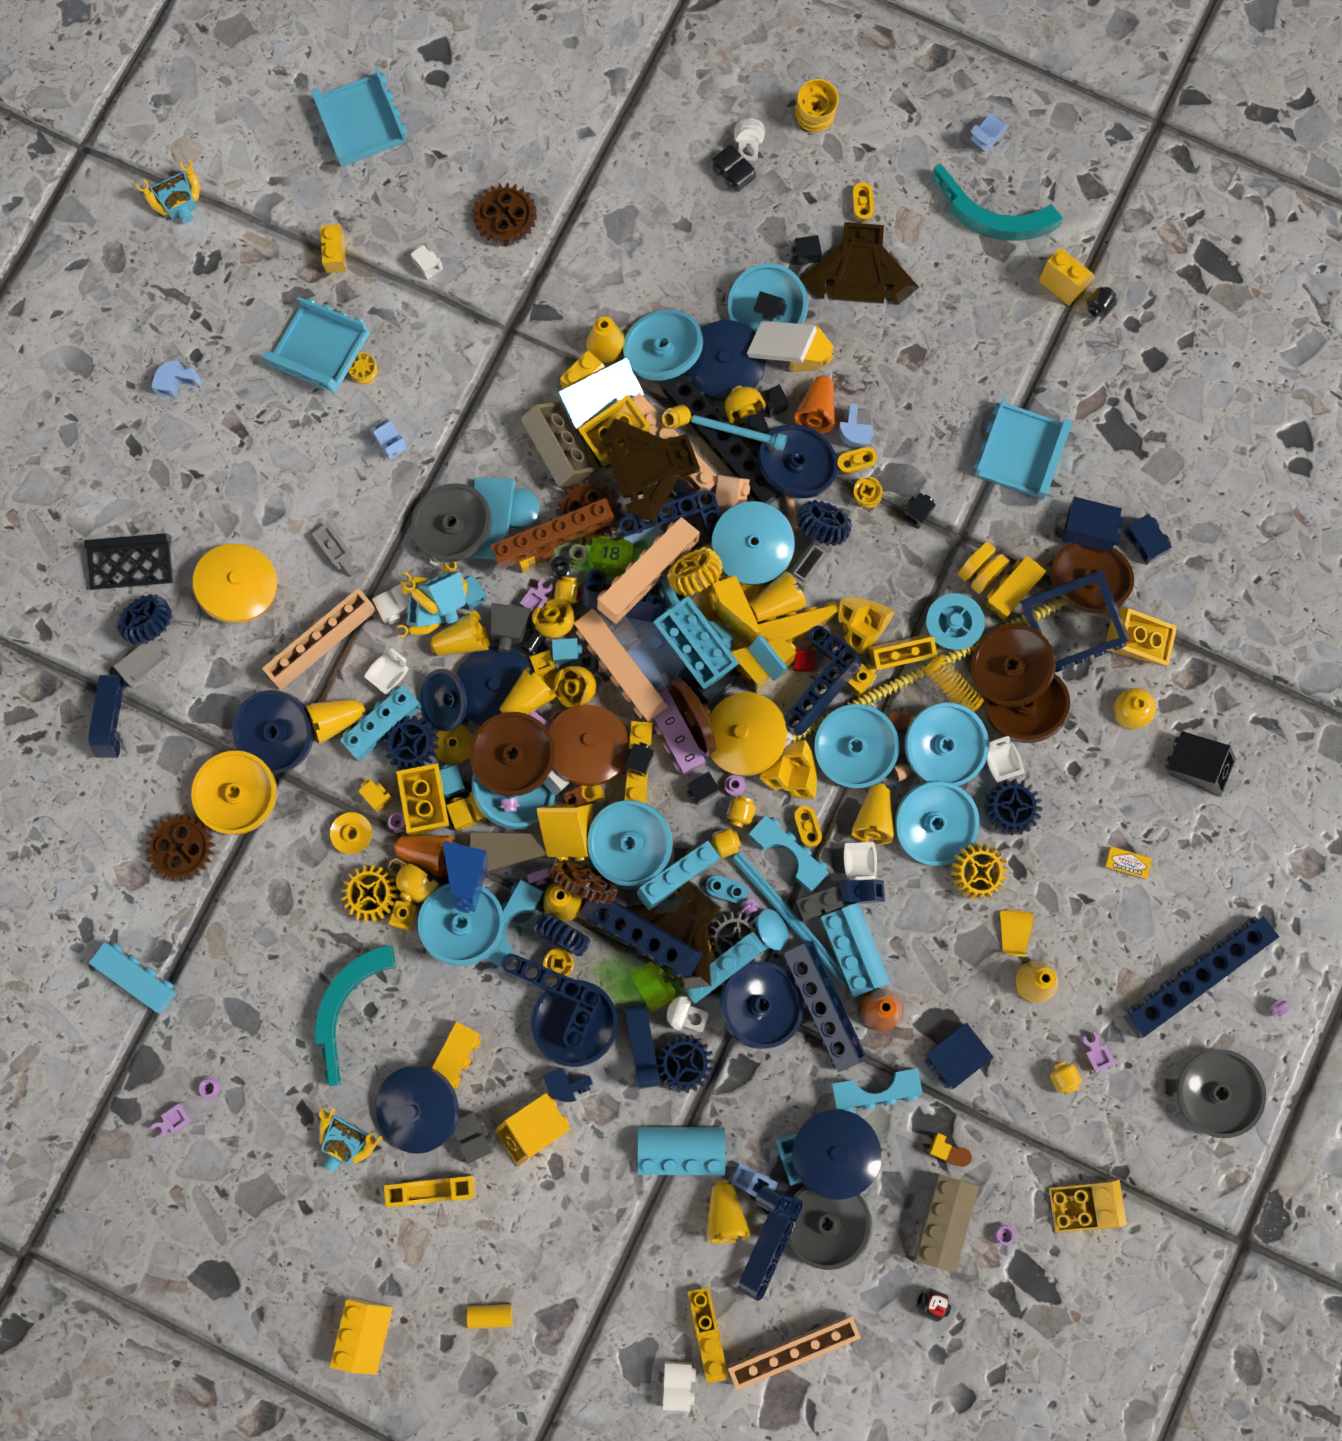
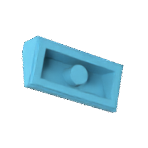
(767, 658)

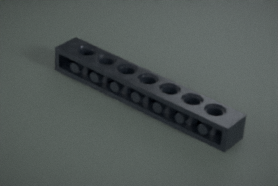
(672, 388)

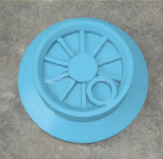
(955, 621)

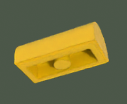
(489, 1316)

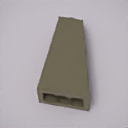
(509, 849)

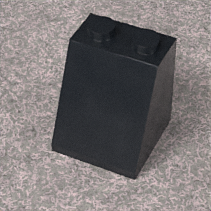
(712, 693)
(1201, 762)

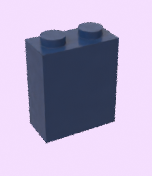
(1093, 524)
(957, 1056)

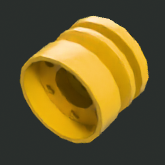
(816, 95)

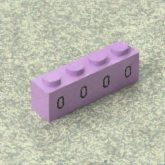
(677, 737)

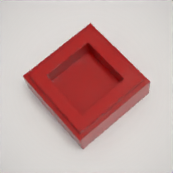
(804, 661)

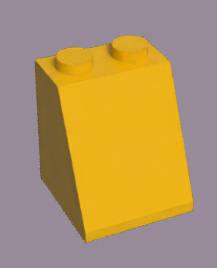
(1065, 276)
(753, 672)
(566, 830)
(532, 1129)

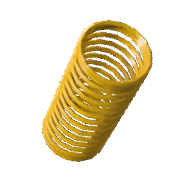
(934, 665)

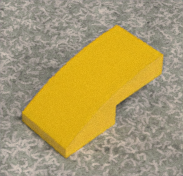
(545, 669)

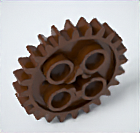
(490, 224)
(580, 497)
(164, 859)
(583, 881)

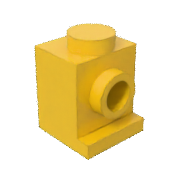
(859, 686)
(375, 794)
(407, 922)

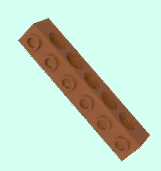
(553, 533)

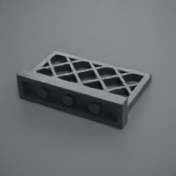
(124, 544)

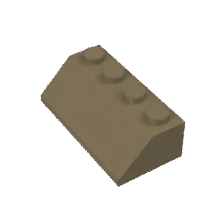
(559, 444)
(945, 1223)

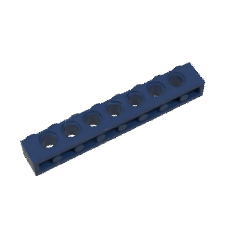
(1263, 935)

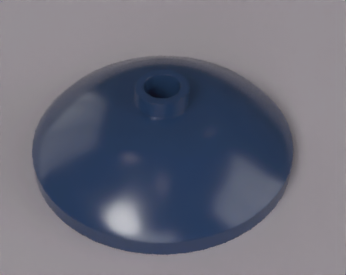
(443, 700)

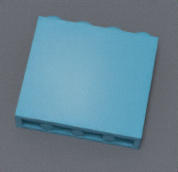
(361, 118)
(319, 345)
(1022, 450)

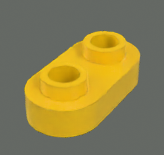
(863, 203)
(855, 459)
(807, 827)

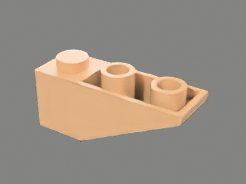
(731, 491)

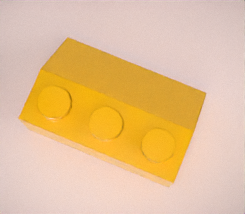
(422, 799)
(361, 1336)

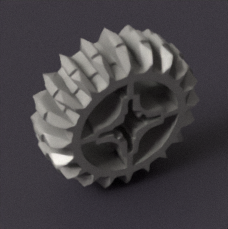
(720, 938)

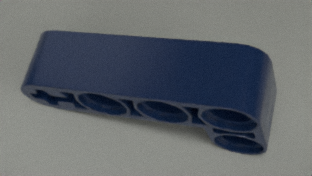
(647, 609)
(105, 717)
(642, 1046)

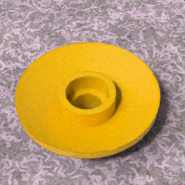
(460, 752)
(343, 826)

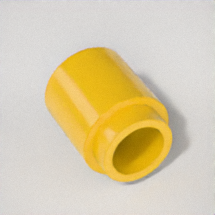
(676, 416)

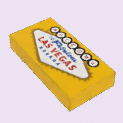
(1128, 862)

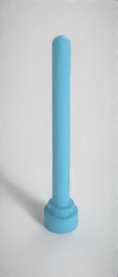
(777, 441)

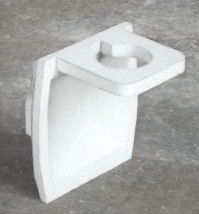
(749, 132)
(387, 671)
(1004, 759)
(860, 860)
(679, 1011)

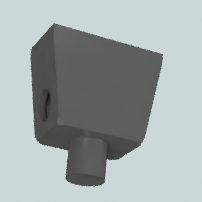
(509, 625)

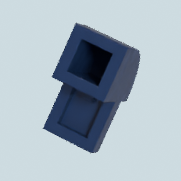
(862, 891)
(560, 1086)

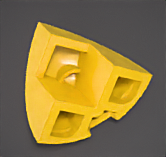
(863, 621)
(793, 771)

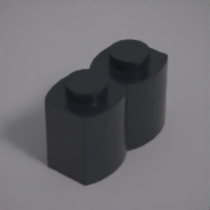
(733, 168)

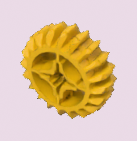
(694, 571)
(972, 876)
(362, 900)

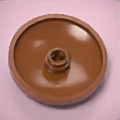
(589, 745)

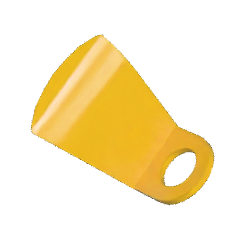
(1015, 931)

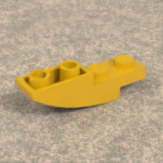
(708, 1335)

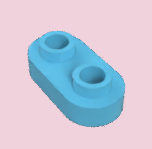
(726, 890)

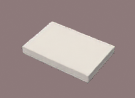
(782, 341)

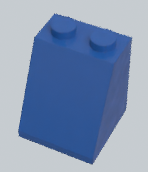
(466, 874)

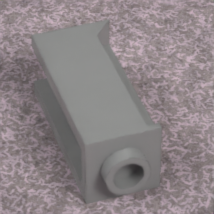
(802, 583)
(142, 660)

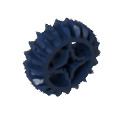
(824, 523)
(144, 619)
(419, 739)
(1013, 815)
(562, 934)
(694, 1047)

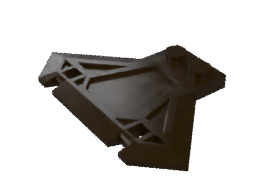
(860, 269)
(647, 466)
(687, 920)

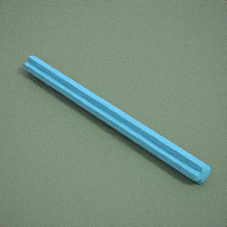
(787, 914)

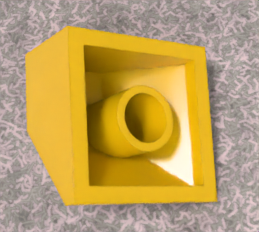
(818, 354)

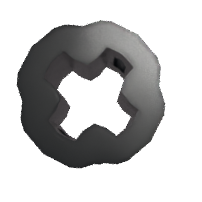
(560, 560)
(532, 642)
(588, 657)

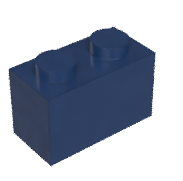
(1148, 538)

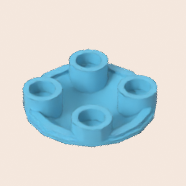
(524, 508)
(771, 929)

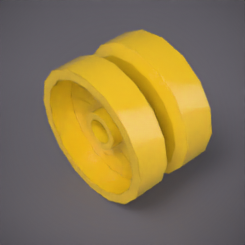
(980, 565)

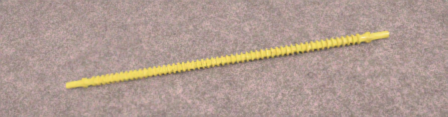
(951, 657)

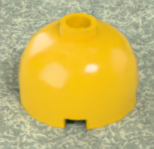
(743, 403)
(554, 619)
(575, 686)
(1134, 708)
(414, 883)

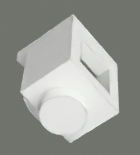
(426, 261)

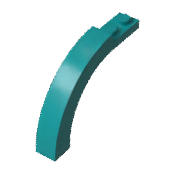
(990, 223)
(334, 998)

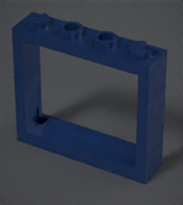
(1098, 650)

